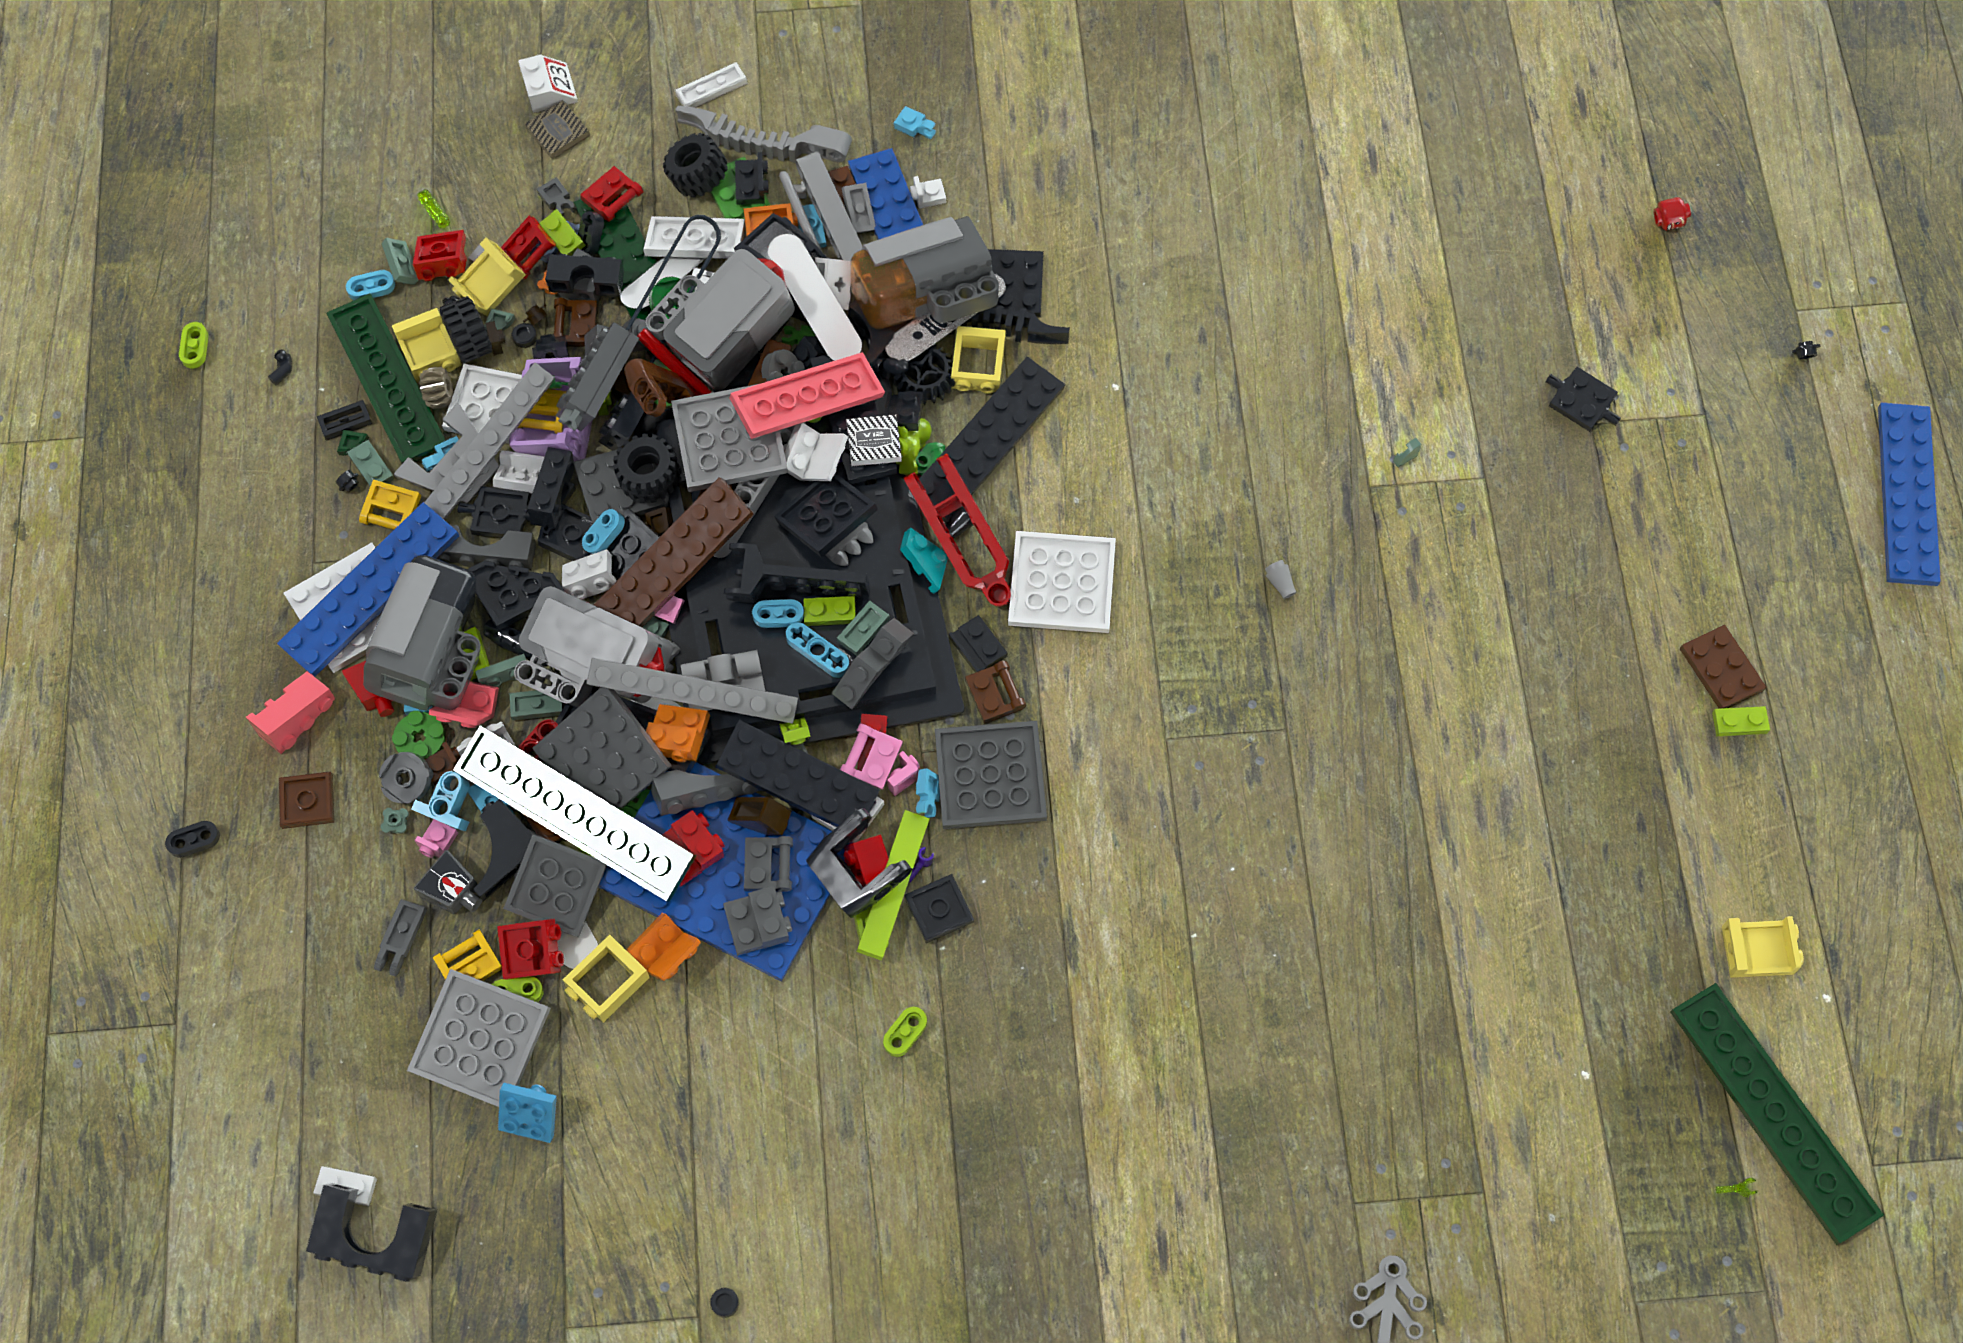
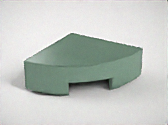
(502, 319)
(1412, 452)

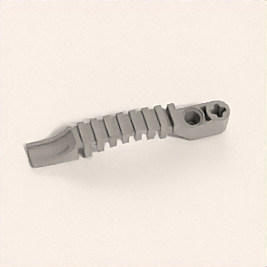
(828, 142)

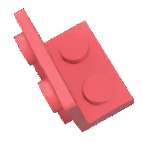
(475, 708)

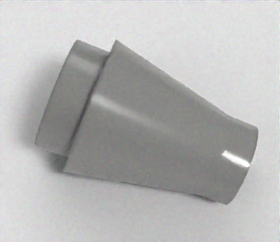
(1281, 579)

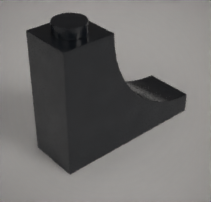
(509, 846)

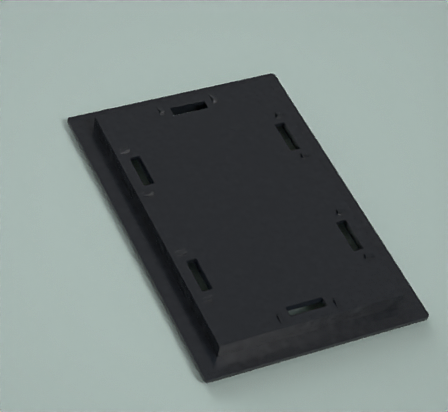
(911, 689)

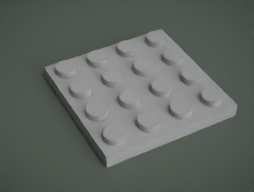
(718, 444)
(478, 1037)

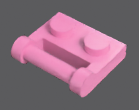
(879, 759)

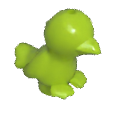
(910, 445)

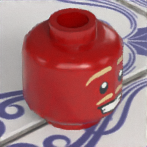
(1671, 213)

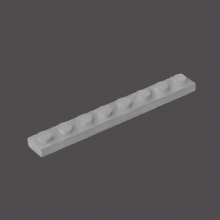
(489, 440)
(691, 690)

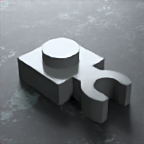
(556, 196)

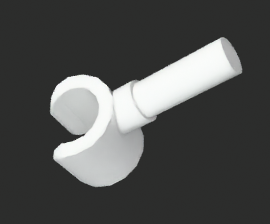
(800, 190)

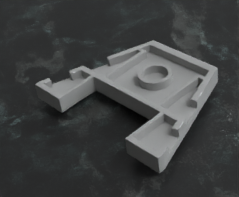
(462, 425)

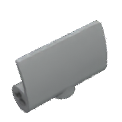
(735, 669)

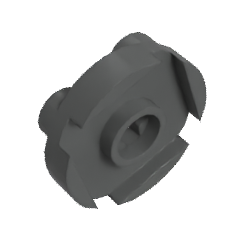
(778, 361)
(391, 777)

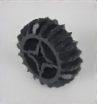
(933, 382)

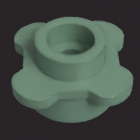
(397, 827)

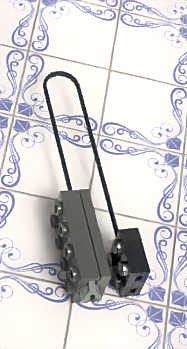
(604, 363)

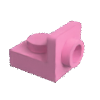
(671, 609)
(903, 777)
(436, 839)

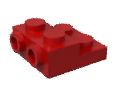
(440, 255)
(693, 835)
(530, 948)

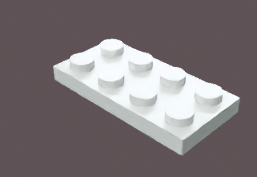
(696, 240)

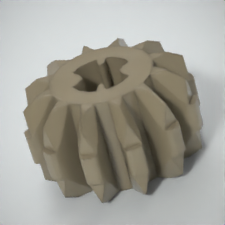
(436, 387)

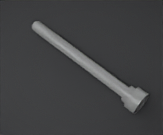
(797, 207)

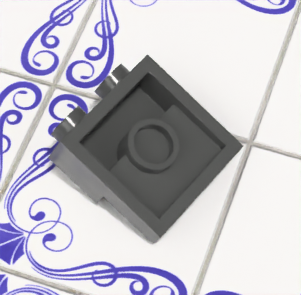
(757, 920)

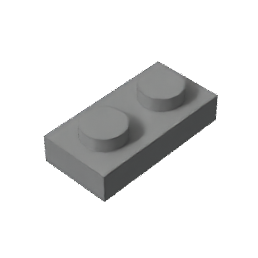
(859, 207)

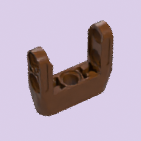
(655, 384)

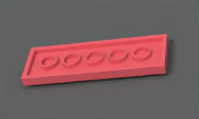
(806, 395)

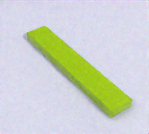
(884, 912)

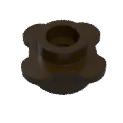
(535, 314)

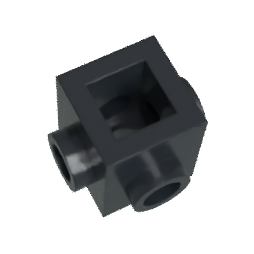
(550, 343)

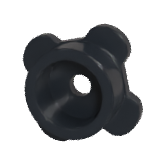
(1806, 350)

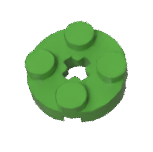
(416, 723)

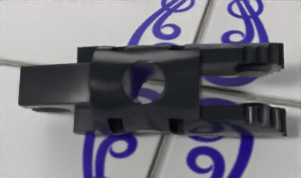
(506, 638)

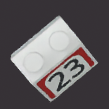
(547, 82)

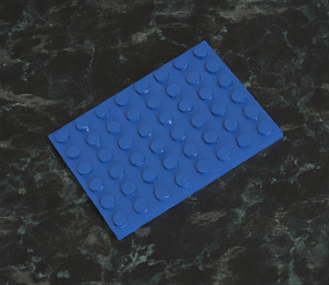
(699, 903)

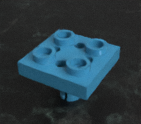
(529, 1107)

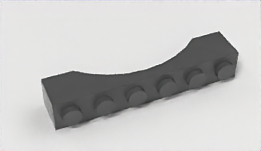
(682, 790)

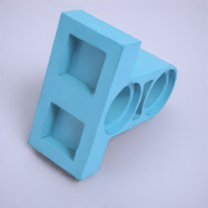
(444, 794)

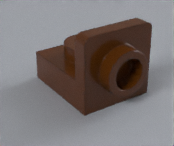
(443, 761)

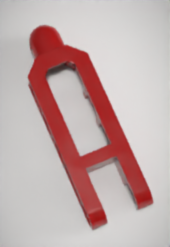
(993, 584)

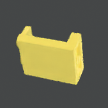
(488, 278)
(426, 343)
(1762, 947)

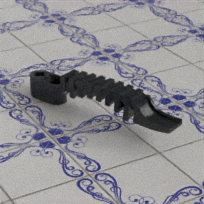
(1038, 331)

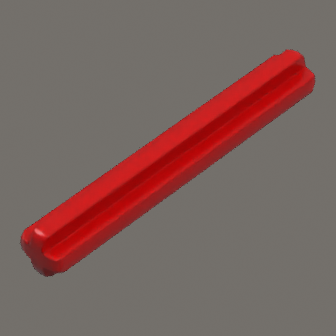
(672, 362)

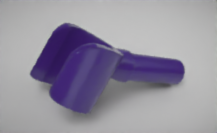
(922, 862)

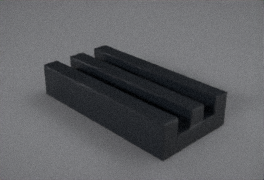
(344, 423)

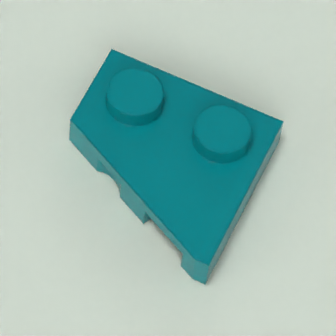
(924, 557)

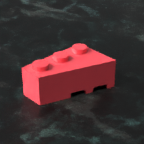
(292, 713)

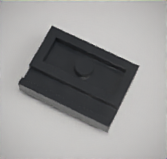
(906, 407)
(978, 644)

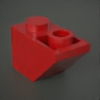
(866, 858)

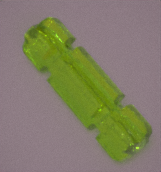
(433, 208)

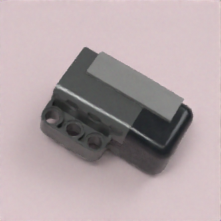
(423, 637)

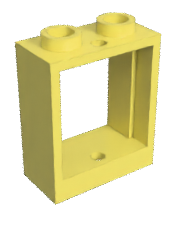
(981, 339)
(630, 986)

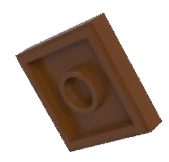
(306, 800)

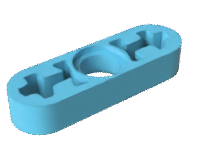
(798, 644)

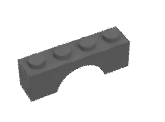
(512, 549)

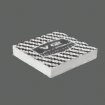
(873, 440)

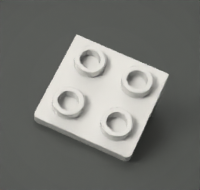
(812, 454)

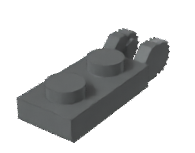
(400, 935)

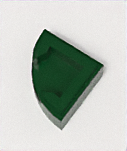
(350, 440)

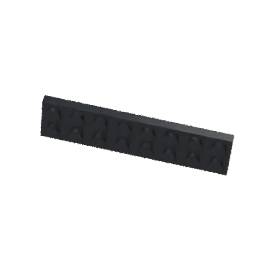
(994, 430)

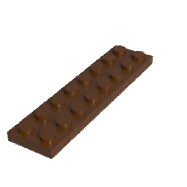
(677, 555)

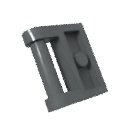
(759, 863)

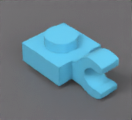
(911, 122)
(441, 450)

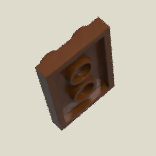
(1722, 667)

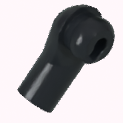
(893, 366)
(284, 367)

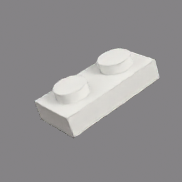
(354, 1180)

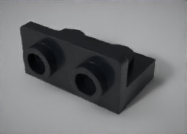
(750, 180)

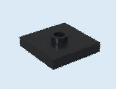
(939, 908)

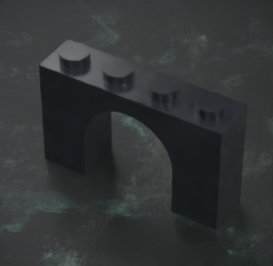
(333, 1236)

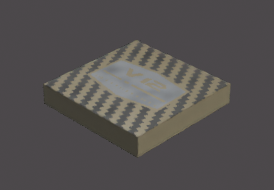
(557, 129)

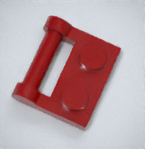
(607, 189)
(524, 240)

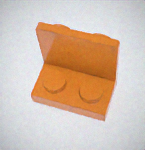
(663, 948)

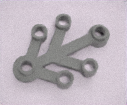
(1388, 1303)

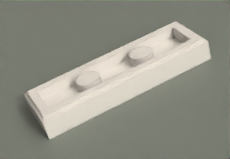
(711, 86)

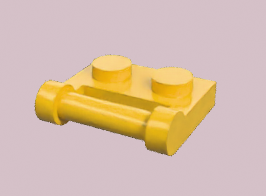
(545, 406)
(390, 499)
(478, 965)

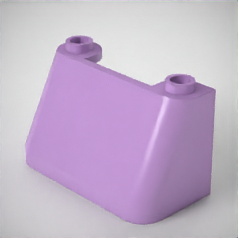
(537, 441)

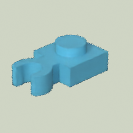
(928, 789)

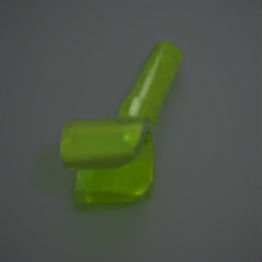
(1738, 1188)

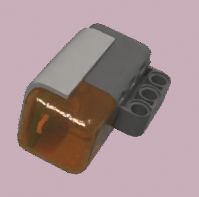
(924, 271)

